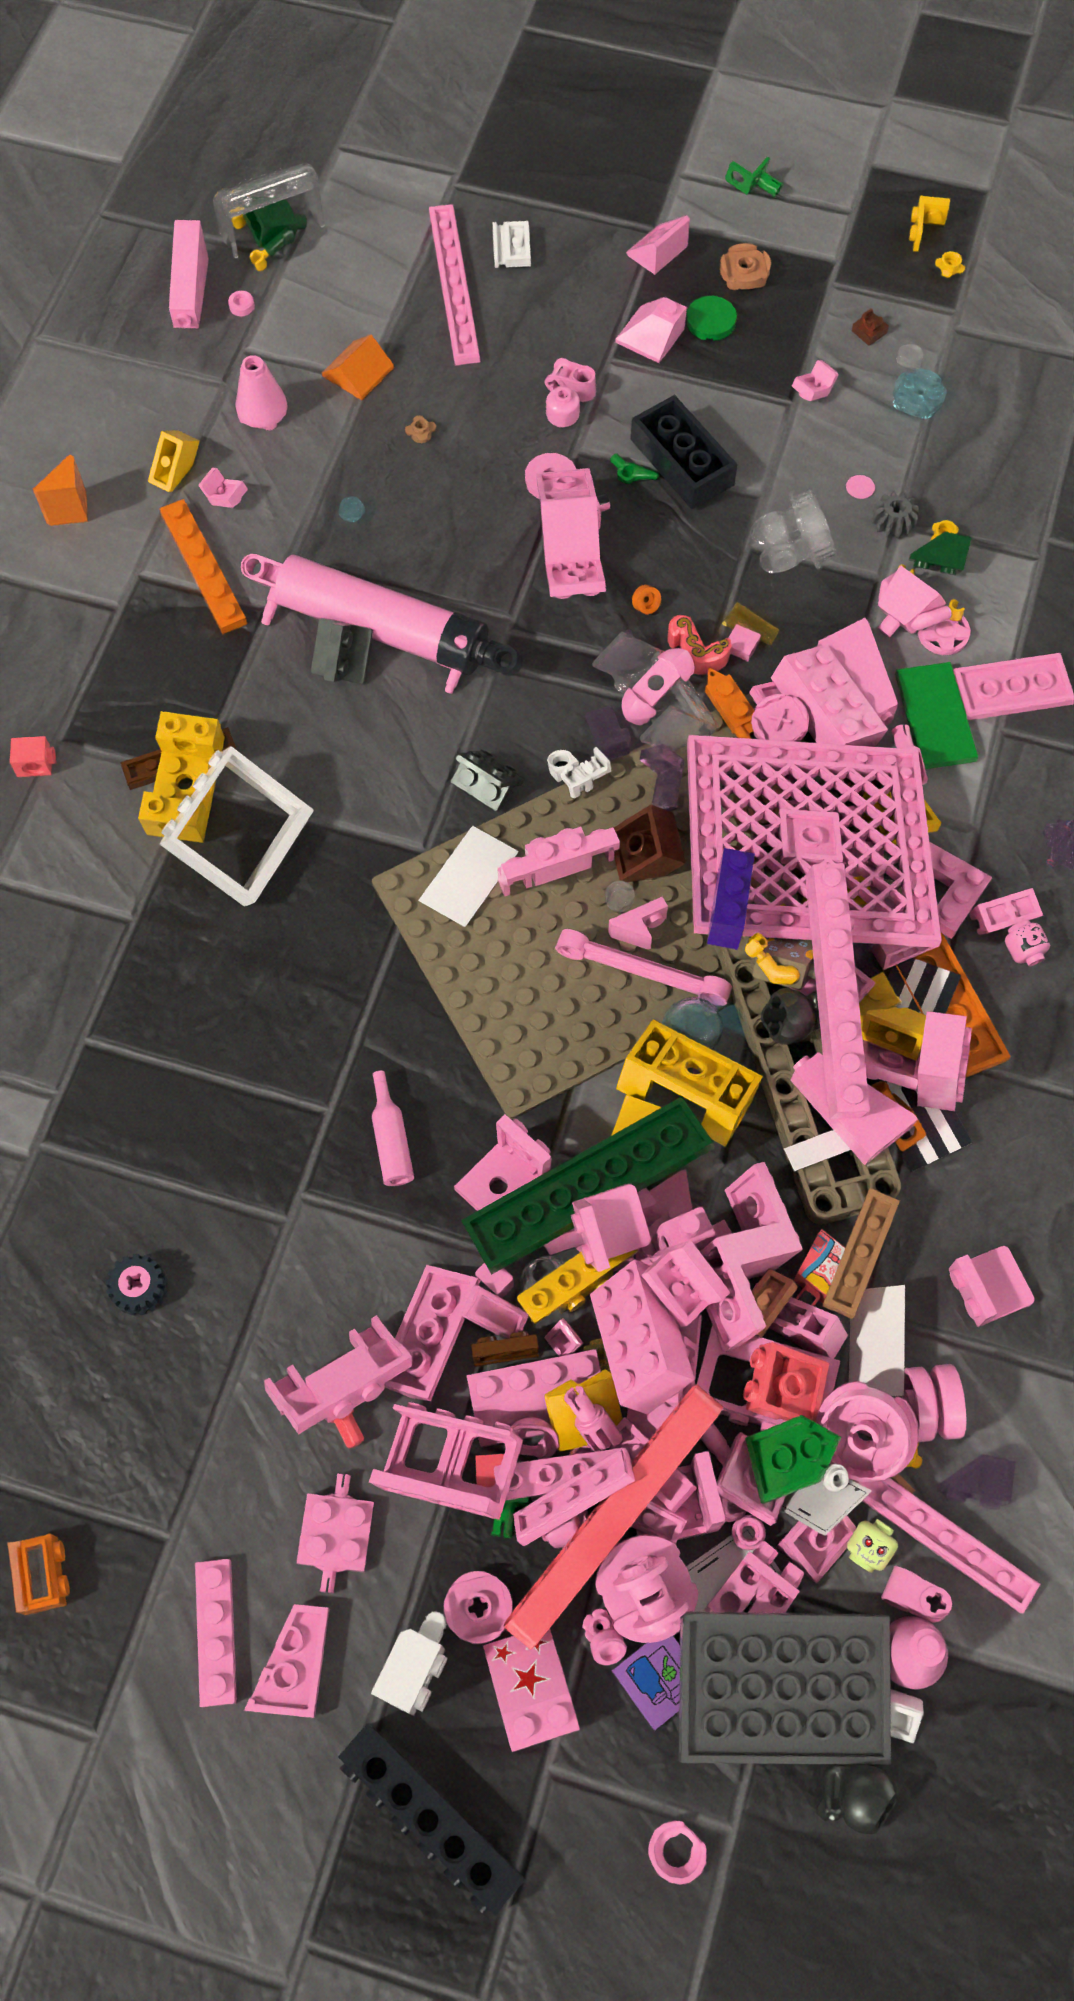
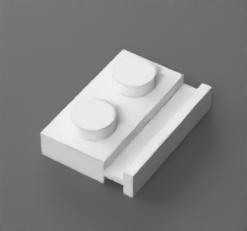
(511, 244)

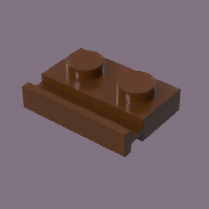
(494, 1351)

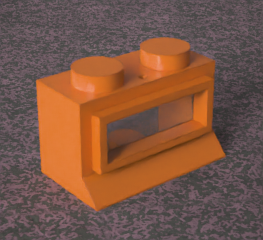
(38, 1574)

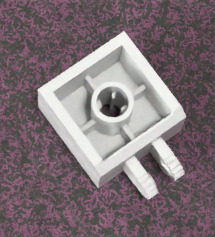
(412, 1665)

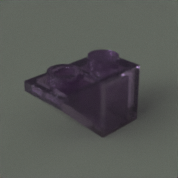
(983, 1480)

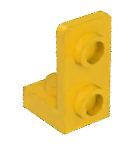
(929, 211)

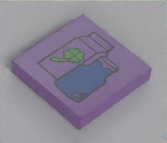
(653, 1680)

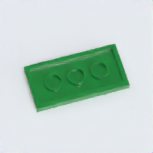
(936, 715)

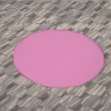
(860, 486)

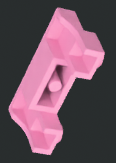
(557, 857)
(342, 1383)

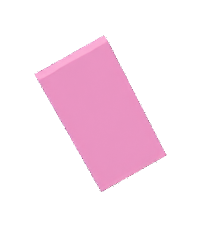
(1014, 686)

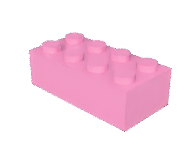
(831, 697)
(943, 1061)
(640, 1340)

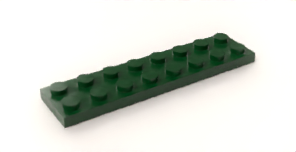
(544, 1205)

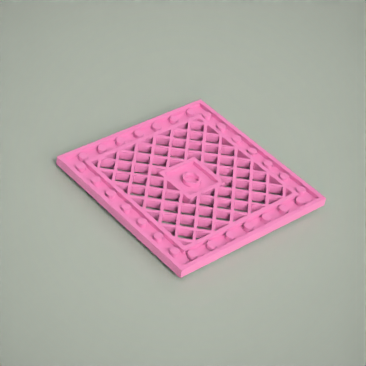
(814, 834)

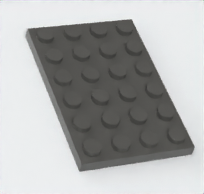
(784, 1688)

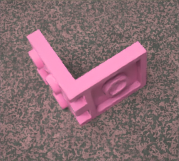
(513, 1160)
(704, 1502)

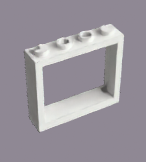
(265, 784)

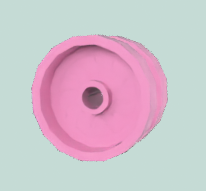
(936, 1401)

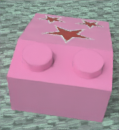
(530, 1691)

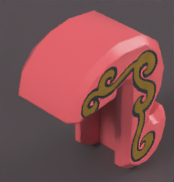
(684, 634)

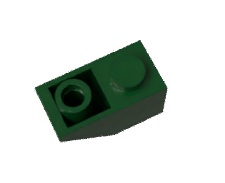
(944, 551)

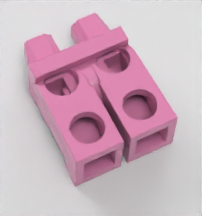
(758, 1583)

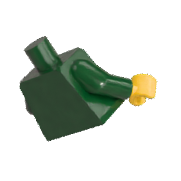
(272, 229)

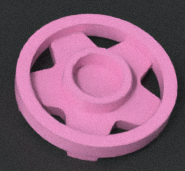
(945, 634)

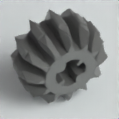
(895, 514)

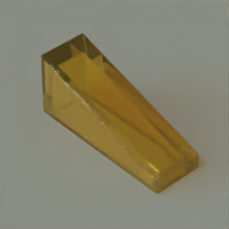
(744, 617)

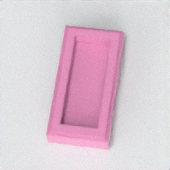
(494, 1313)

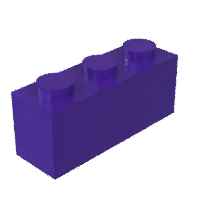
(730, 898)

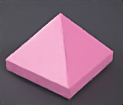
(563, 1338)

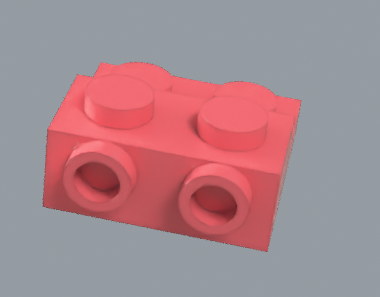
(785, 1383)

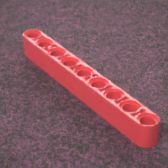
(612, 1518)

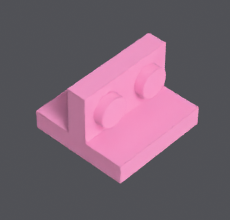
(684, 1281)

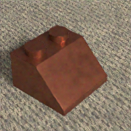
(648, 845)

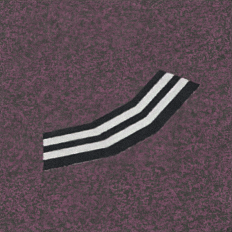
(933, 990)

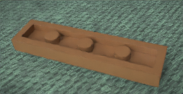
(861, 1253)

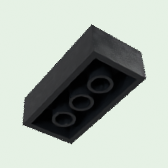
(683, 451)

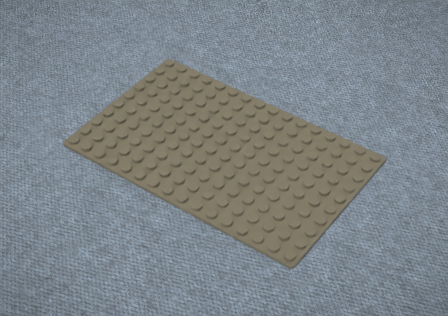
(517, 1002)

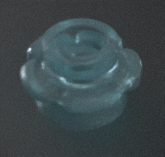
(351, 504)

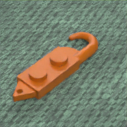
(730, 703)

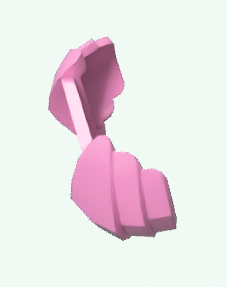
(639, 701)

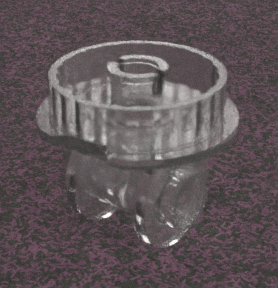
(775, 528)

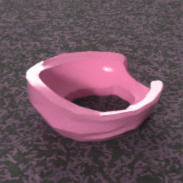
(546, 1446)
(682, 1874)

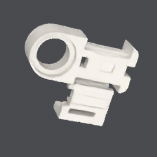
(578, 776)

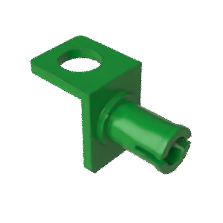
(751, 180)
(507, 1517)

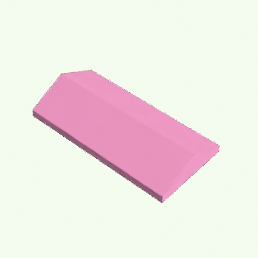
(431, 1330)

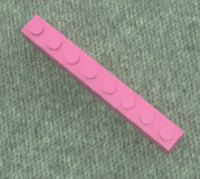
(837, 992)

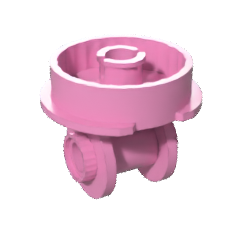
(877, 1415)
(646, 1588)

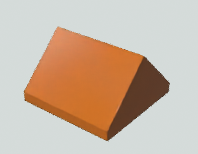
(359, 367)
(63, 494)

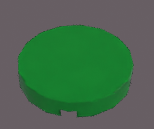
(711, 318)

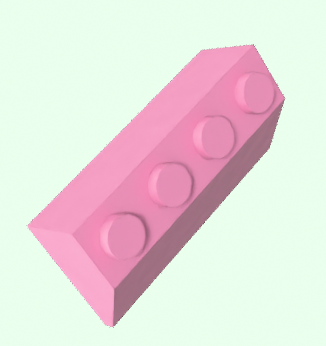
(519, 1390)

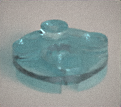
(919, 405)

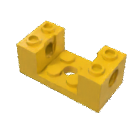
(186, 749)
(721, 1087)

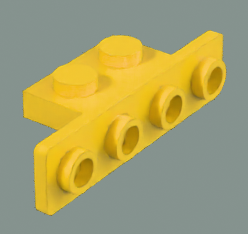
(566, 1286)

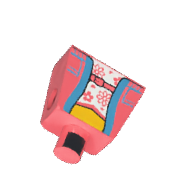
(819, 1269)

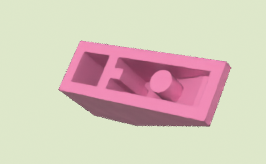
(810, 1328)

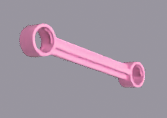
(577, 946)

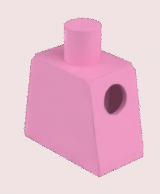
(688, 1226)

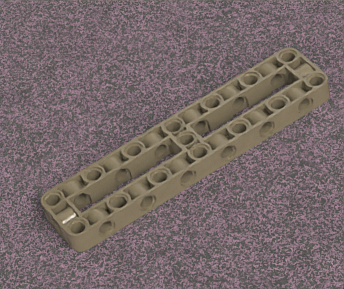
(791, 1110)

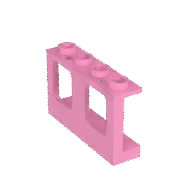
(739, 1414)
(446, 1483)

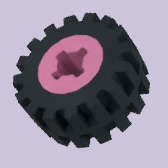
(145, 1292)

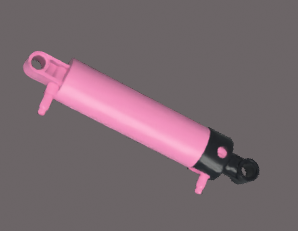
(395, 618)

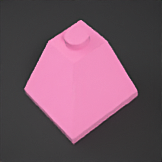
(654, 328)

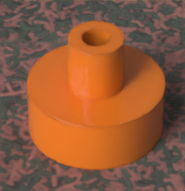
(646, 599)

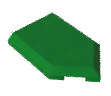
(790, 1456)

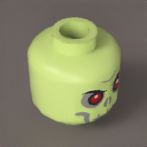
(872, 1545)

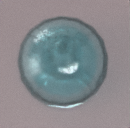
(696, 1020)

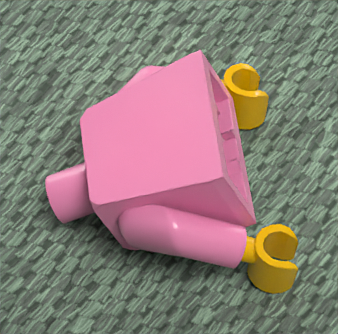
(912, 604)

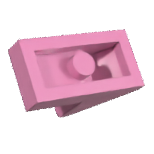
(633, 925)

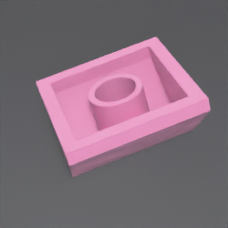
(661, 244)
(812, 1550)

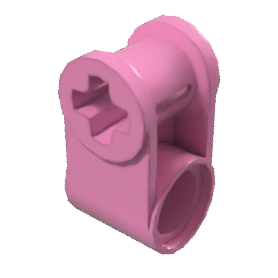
(573, 376)
(909, 1593)

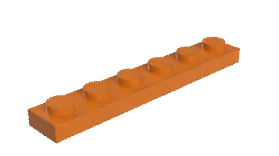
(203, 566)

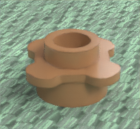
(420, 429)

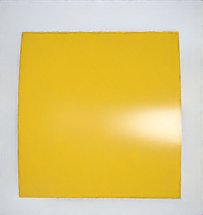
(599, 1390)

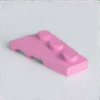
(294, 1670)

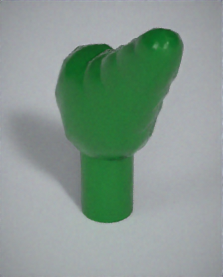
(630, 472)

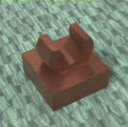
(870, 327)

